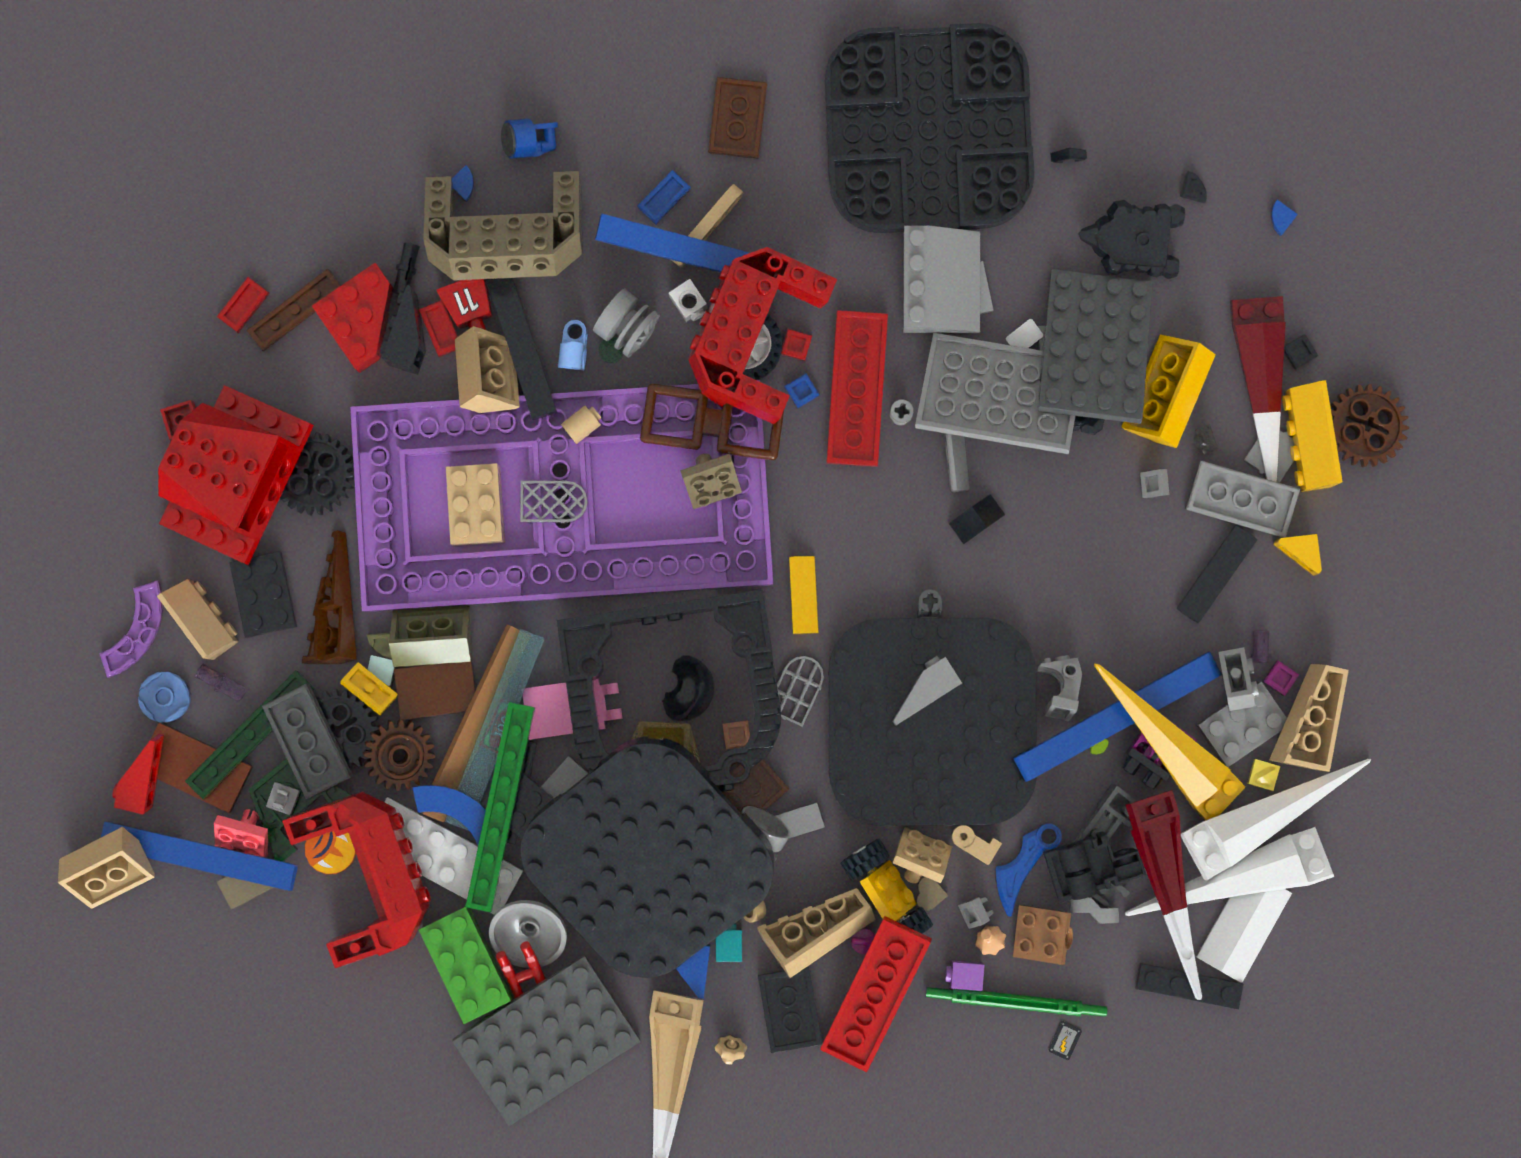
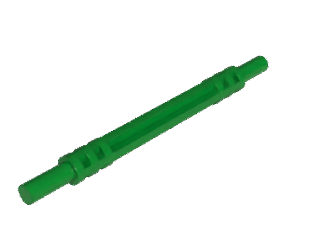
(1014, 1001)

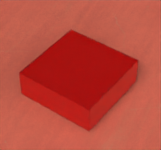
(796, 344)

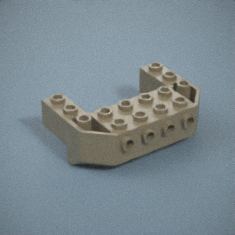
(503, 243)

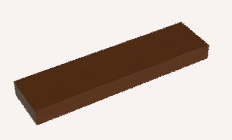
(292, 311)

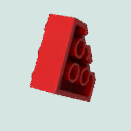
(358, 315)

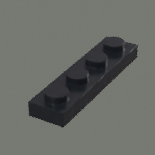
(1176, 984)

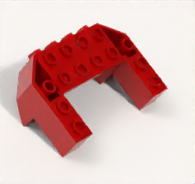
(736, 320)
(386, 866)

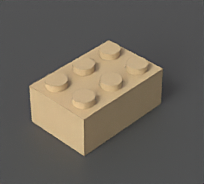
(475, 504)

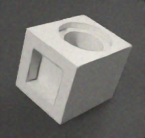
(686, 290)

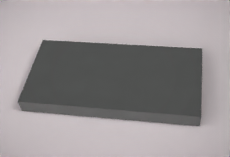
(307, 741)

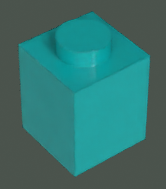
(729, 945)

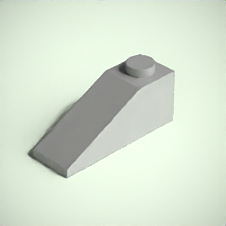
(931, 684)

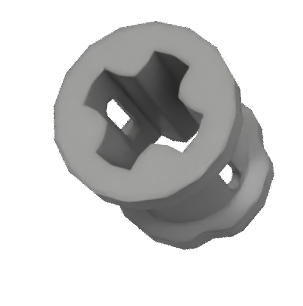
(908, 408)

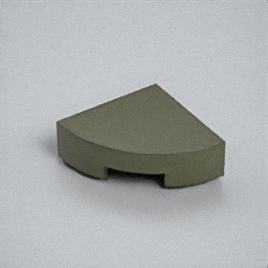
(380, 643)

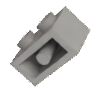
(1237, 680)

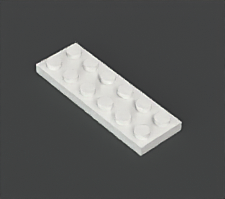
(449, 857)

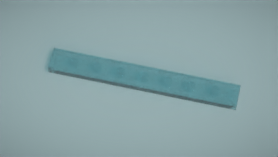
(488, 742)

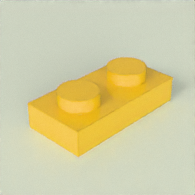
(369, 688)

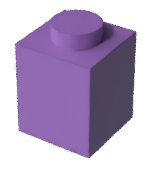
(965, 975)

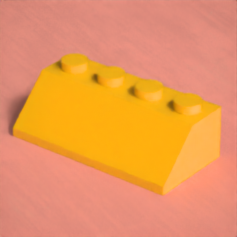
(1171, 389)
(1313, 436)

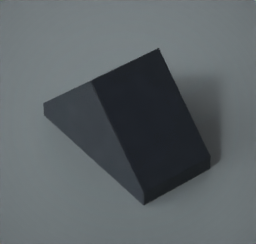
(976, 519)

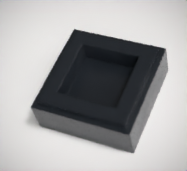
(1300, 351)

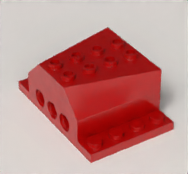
(229, 471)

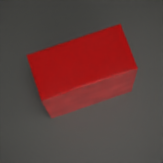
(174, 414)

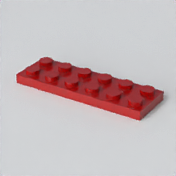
(857, 388)
(876, 993)

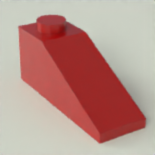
(138, 785)

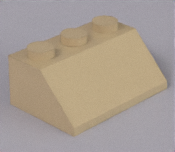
(485, 372)
(199, 618)
(105, 868)

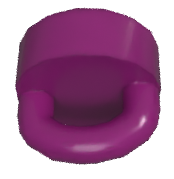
(862, 940)

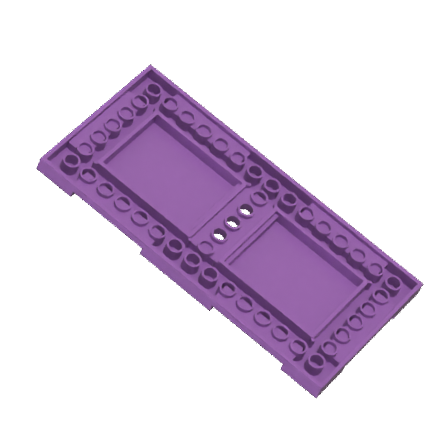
(629, 540)

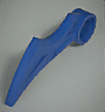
(1012, 875)

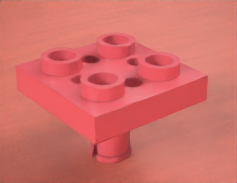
(241, 835)

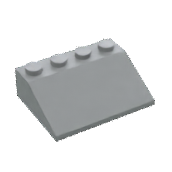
(941, 280)

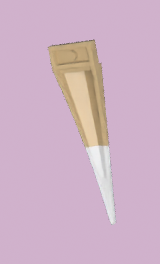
(674, 1040)

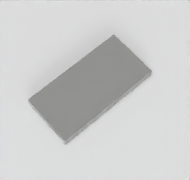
(1242, 499)

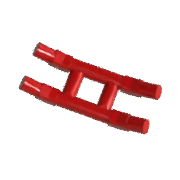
(515, 979)

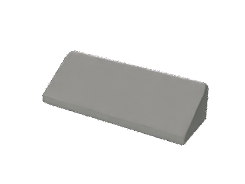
(956, 463)

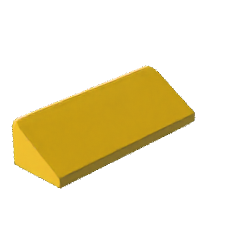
(803, 594)

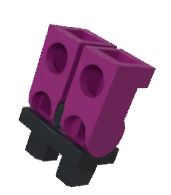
(1143, 754)

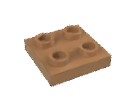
(1042, 935)

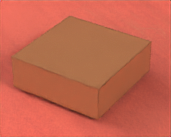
(736, 734)

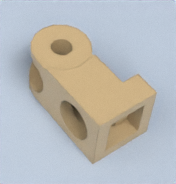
(966, 839)

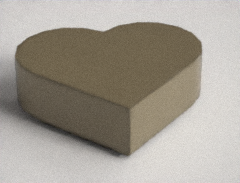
(930, 894)

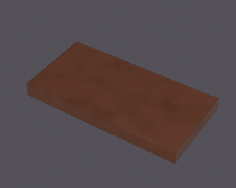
(183, 755)

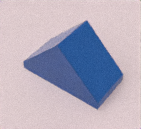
(695, 971)

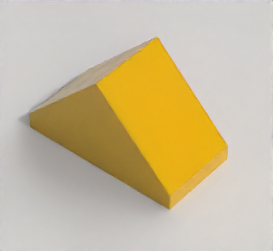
(1303, 551)

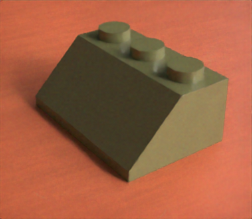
(430, 636)

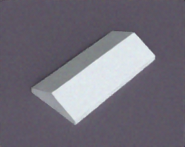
(1242, 931)

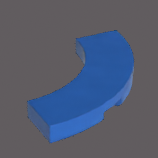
(452, 803)

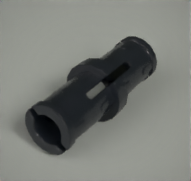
(406, 267)

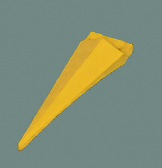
(1199, 775)

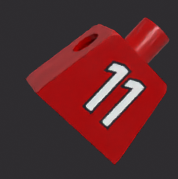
(467, 302)

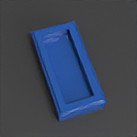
(663, 197)

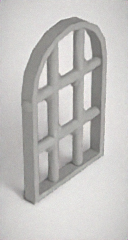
(807, 682)

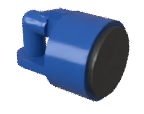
(520, 138)

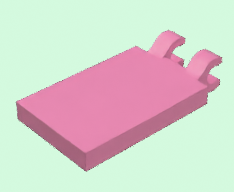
(553, 711)

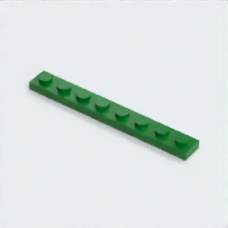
(500, 807)

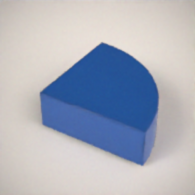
(463, 183)
(1281, 217)

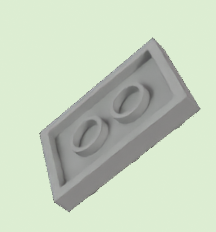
(1243, 730)

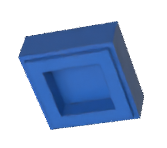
(802, 390)

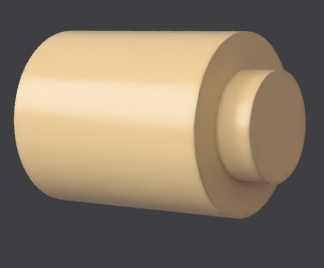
(581, 423)

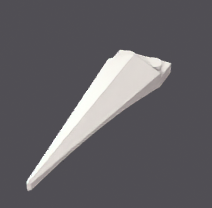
(1233, 835)
(1282, 864)

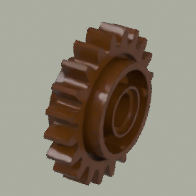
(389, 741)

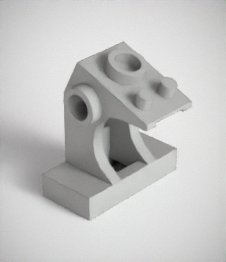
(1069, 676)

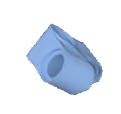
(573, 351)

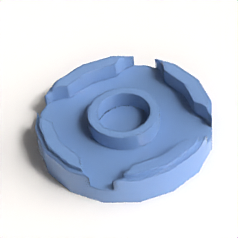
(164, 697)

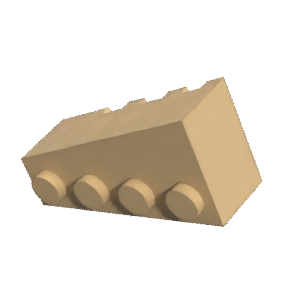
(1313, 720)
(816, 931)

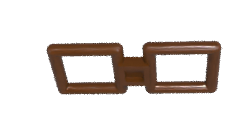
(707, 422)

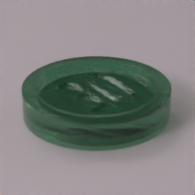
(608, 352)

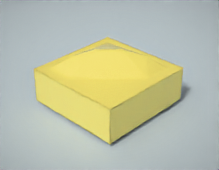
(1263, 774)

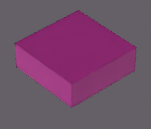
(1280, 678)

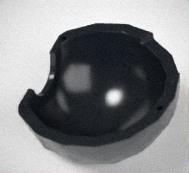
(692, 692)

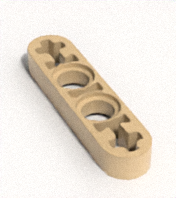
(716, 215)

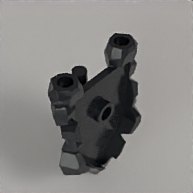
(1135, 238)

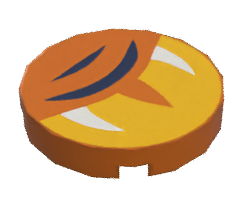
(330, 853)

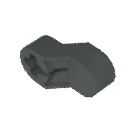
(929, 602)

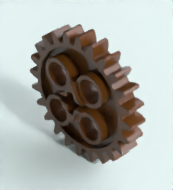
(1372, 404)

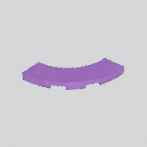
(140, 635)

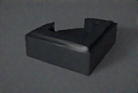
(1068, 153)
(1193, 188)

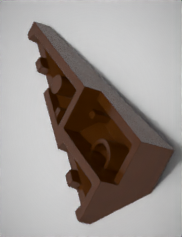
(334, 625)

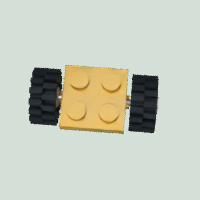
(885, 886)

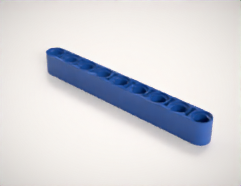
(1115, 717)

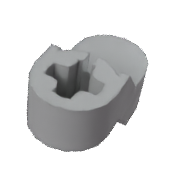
(1100, 914)

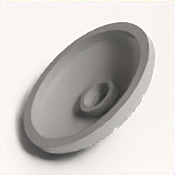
(510, 930)

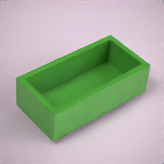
(466, 964)

